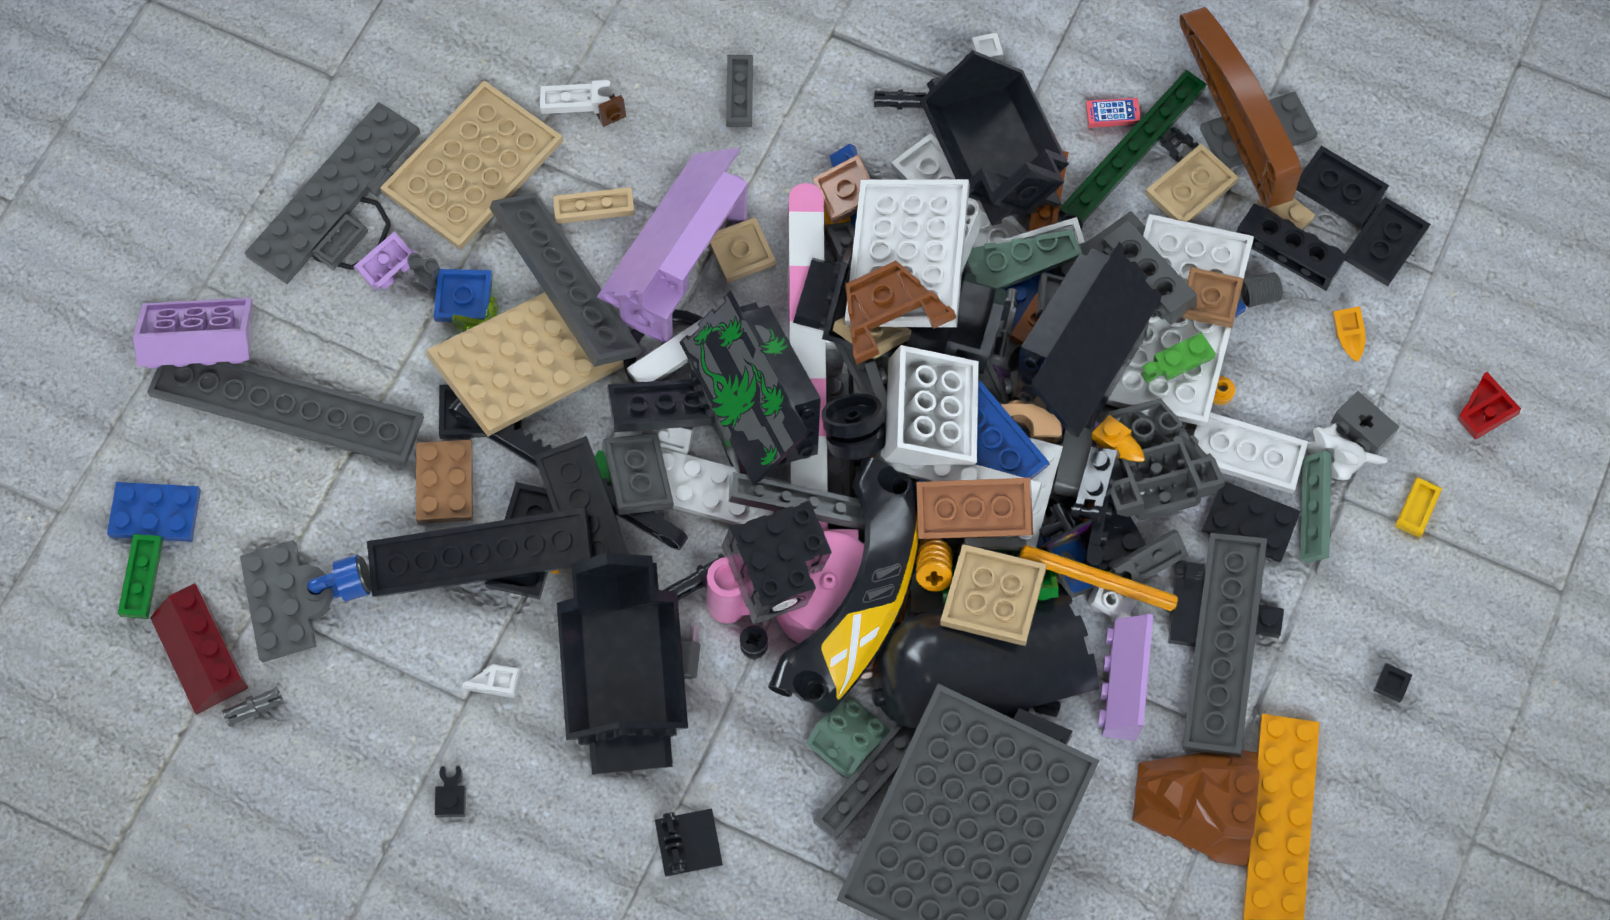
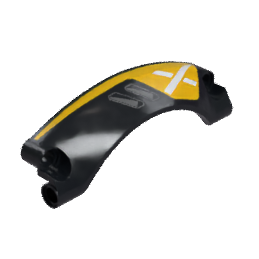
(851, 638)

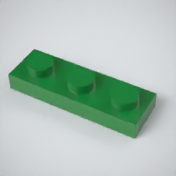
(140, 576)

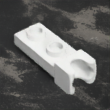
(575, 97)

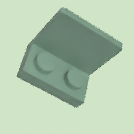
(847, 736)

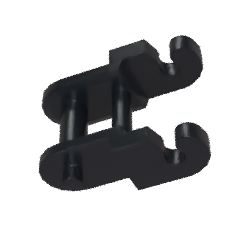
(1185, 139)

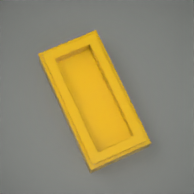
(1418, 507)

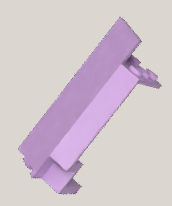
(658, 263)

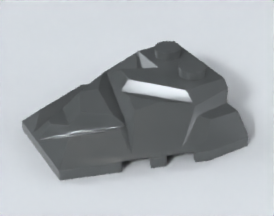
(1173, 469)

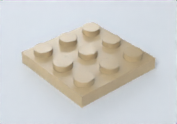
(993, 595)

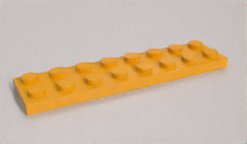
(1283, 819)

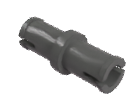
(253, 706)

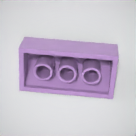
(1126, 677)

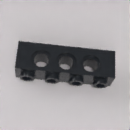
(1297, 258)

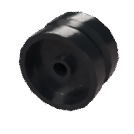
(854, 426)

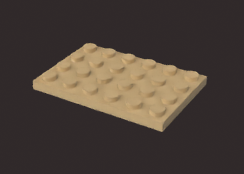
(470, 161)
(515, 364)

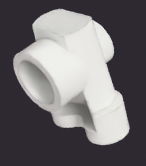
(1111, 603)

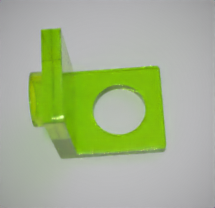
(464, 323)

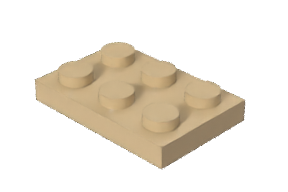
(1191, 185)

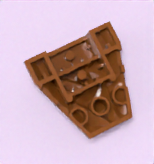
(1202, 802)

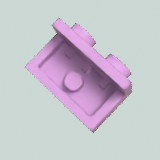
(384, 261)

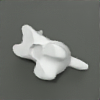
(1346, 455)

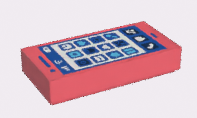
(1112, 112)

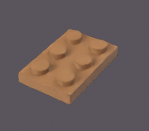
(444, 481)

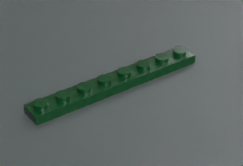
(1133, 147)

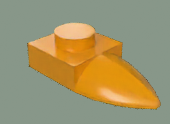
(1350, 331)
(1116, 436)

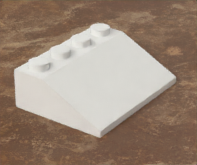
(931, 408)

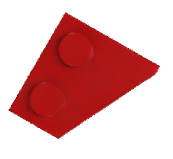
(1487, 408)

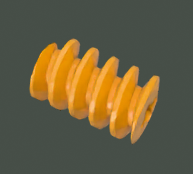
(934, 564)

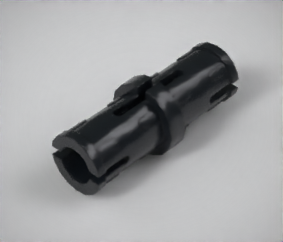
(898, 99)

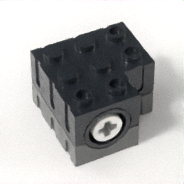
(774, 560)

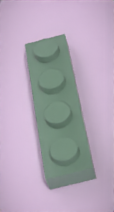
(1316, 507)

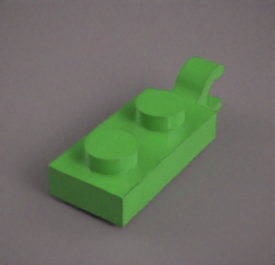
(1179, 358)

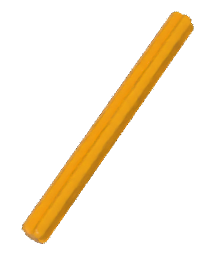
(1100, 578)

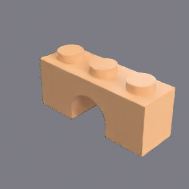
(1037, 420)

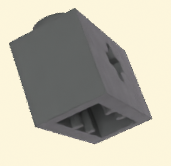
(1360, 411)

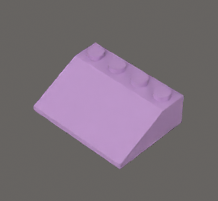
(193, 332)

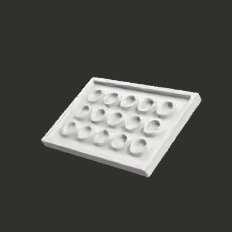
(919, 228)

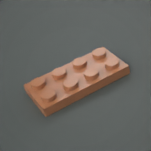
(974, 508)

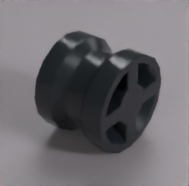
(755, 648)

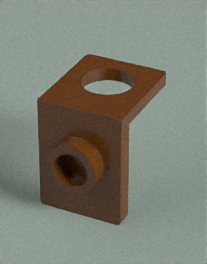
(611, 110)

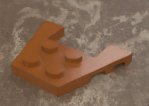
(883, 297)

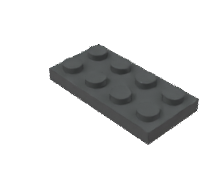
(1290, 113)

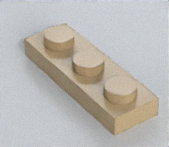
(593, 205)

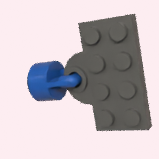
(290, 595)

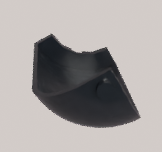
(981, 667)

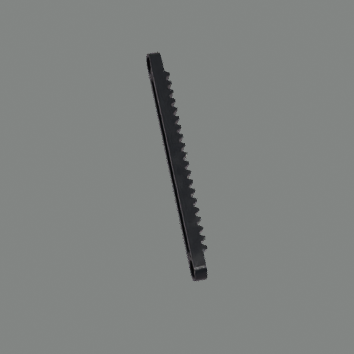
(526, 448)

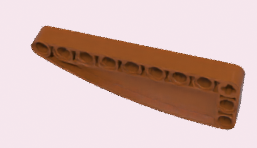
(1244, 109)

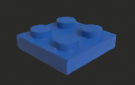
(462, 294)

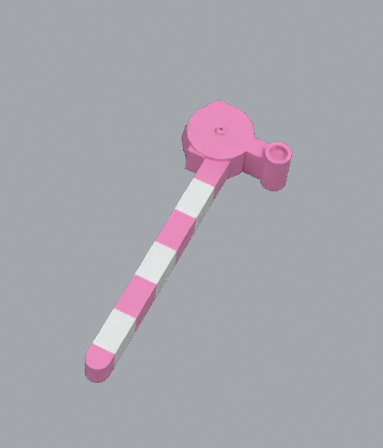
(833, 583)

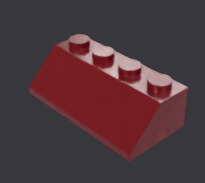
(197, 649)

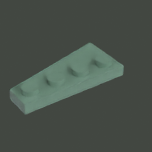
(1021, 259)

